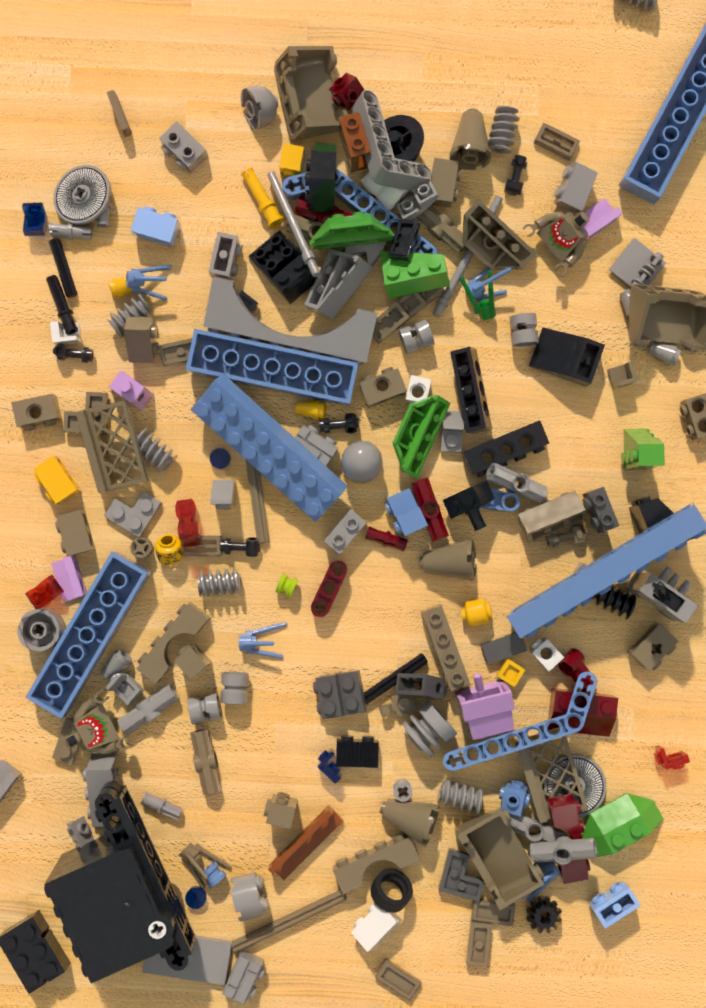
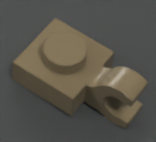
(399, 704)

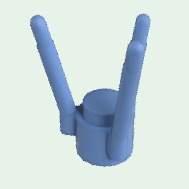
(135, 279)
(477, 287)
(249, 642)
(550, 873)

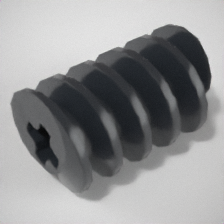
(617, 600)

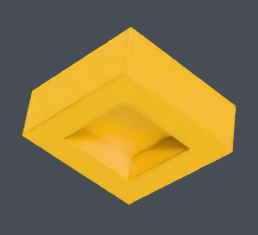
(510, 672)

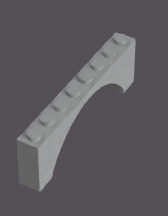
(229, 314)

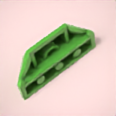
(350, 231)
(419, 432)
(621, 823)

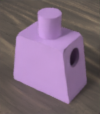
(131, 390)

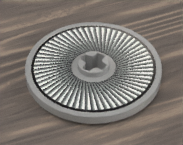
(95, 196)
(590, 777)

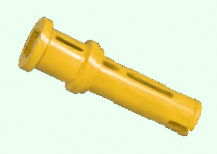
(266, 205)

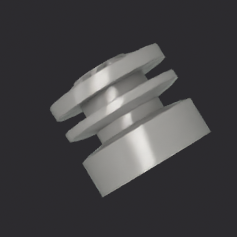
(429, 729)

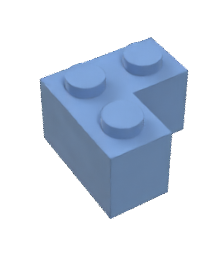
(406, 512)

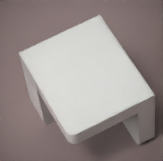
(60, 337)

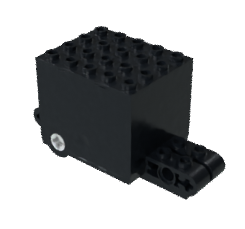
(118, 895)

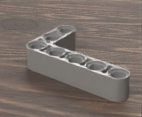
(382, 164)

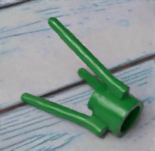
(486, 308)

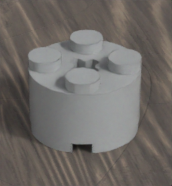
(29, 628)
(248, 896)

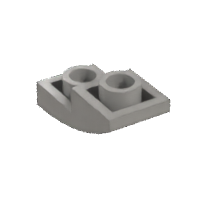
(416, 204)

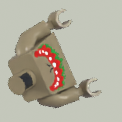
(563, 236)
(94, 728)

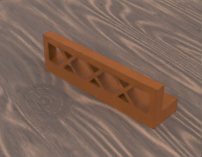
(305, 842)

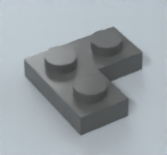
(454, 879)

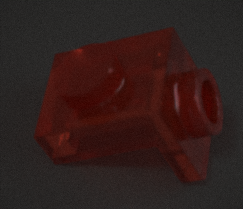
(44, 592)
(673, 761)

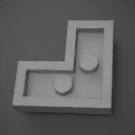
(135, 518)

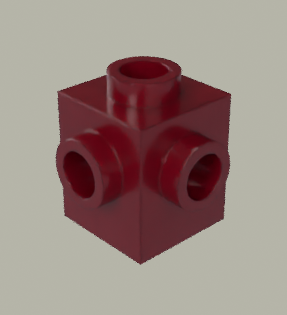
(346, 90)

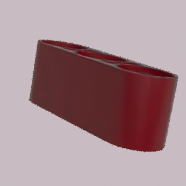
(328, 598)

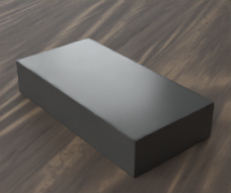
(503, 648)

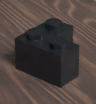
(320, 181)

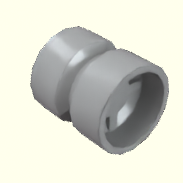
(526, 336)
(423, 337)
(234, 687)
(205, 708)

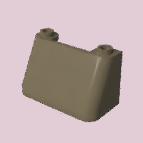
(304, 91)
(667, 316)
(499, 857)

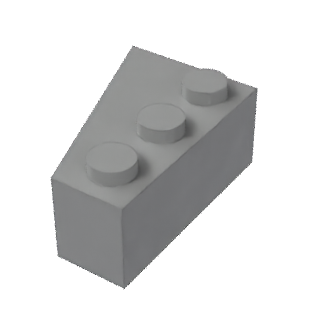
(336, 283)
(97, 773)

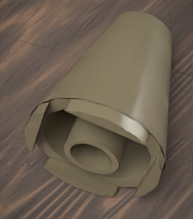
(471, 142)
(451, 560)
(411, 818)

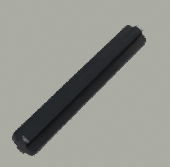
(390, 681)

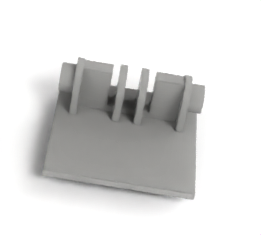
(637, 264)

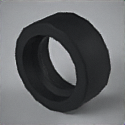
(401, 881)

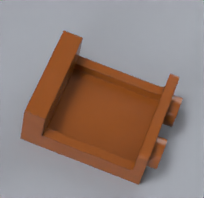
(354, 141)

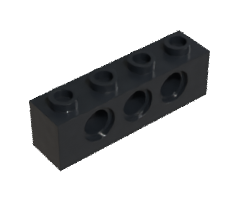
(471, 390)
(534, 432)

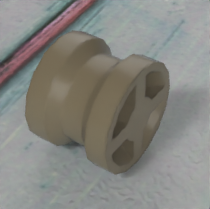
(138, 547)

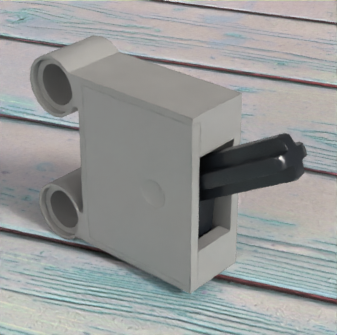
(663, 595)

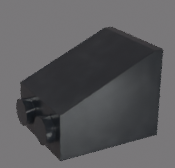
(649, 512)

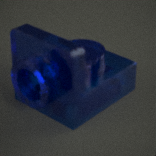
(327, 768)

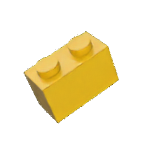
(56, 480)

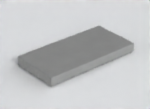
(206, 963)

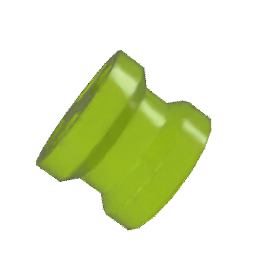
(286, 585)

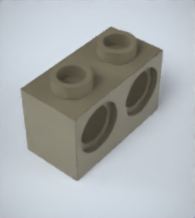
(692, 417)
(191, 660)

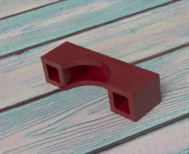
(564, 815)

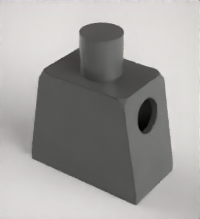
(430, 686)

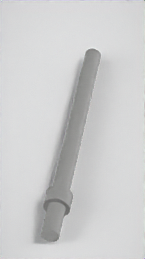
(307, 254)

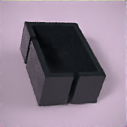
(32, 956)

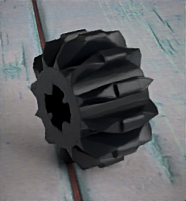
(540, 922)

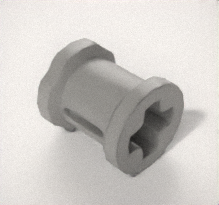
(403, 796)

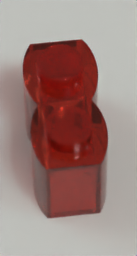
(188, 522)

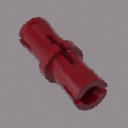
(386, 539)

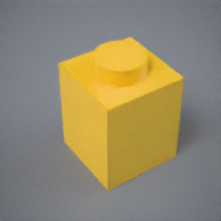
(291, 160)

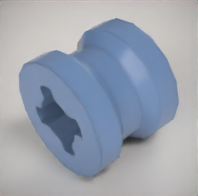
(214, 874)

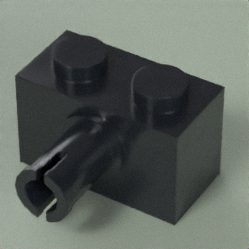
(469, 502)

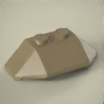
(493, 240)

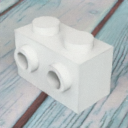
(374, 927)

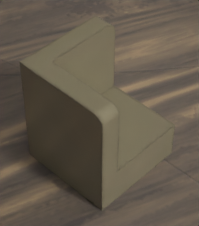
(622, 375)

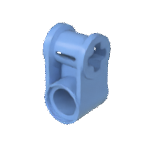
(498, 502)

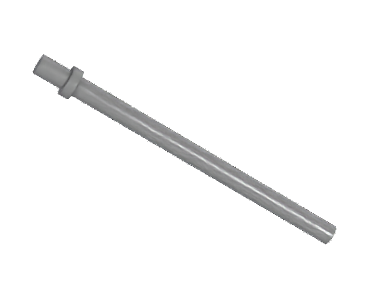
(443, 301)

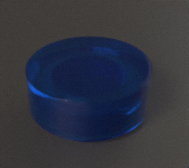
(220, 458)
(195, 897)

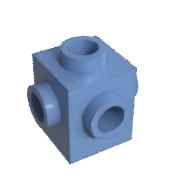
(514, 797)

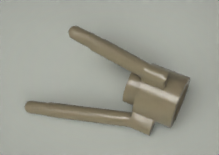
(191, 855)

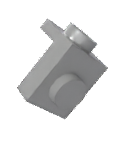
(125, 687)

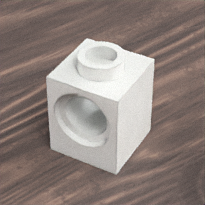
(417, 382)
(554, 657)

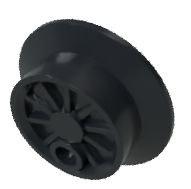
(405, 136)

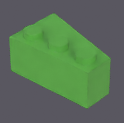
(418, 275)
(642, 450)

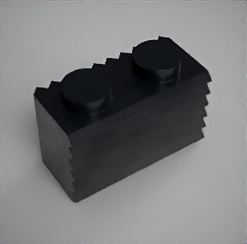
(357, 752)

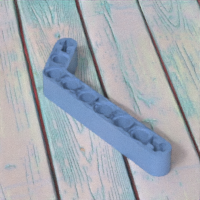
(352, 202)
(522, 734)

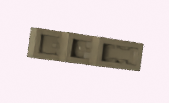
(402, 312)

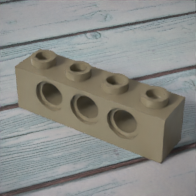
(445, 647)

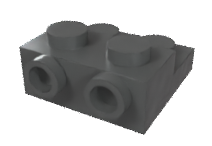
(600, 510)
(339, 694)

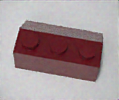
(600, 716)

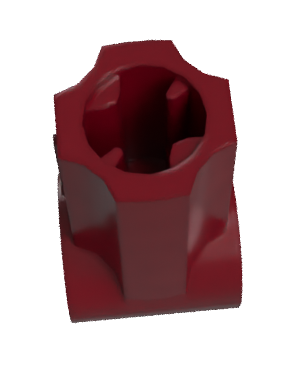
(574, 665)

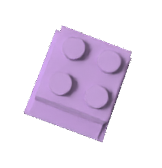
(486, 707)

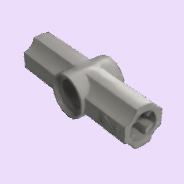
(526, 487)
(148, 709)
(545, 834)
(574, 850)

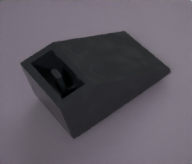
(283, 266)
(567, 356)

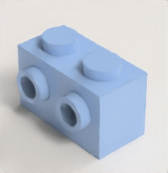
(155, 226)
(614, 903)

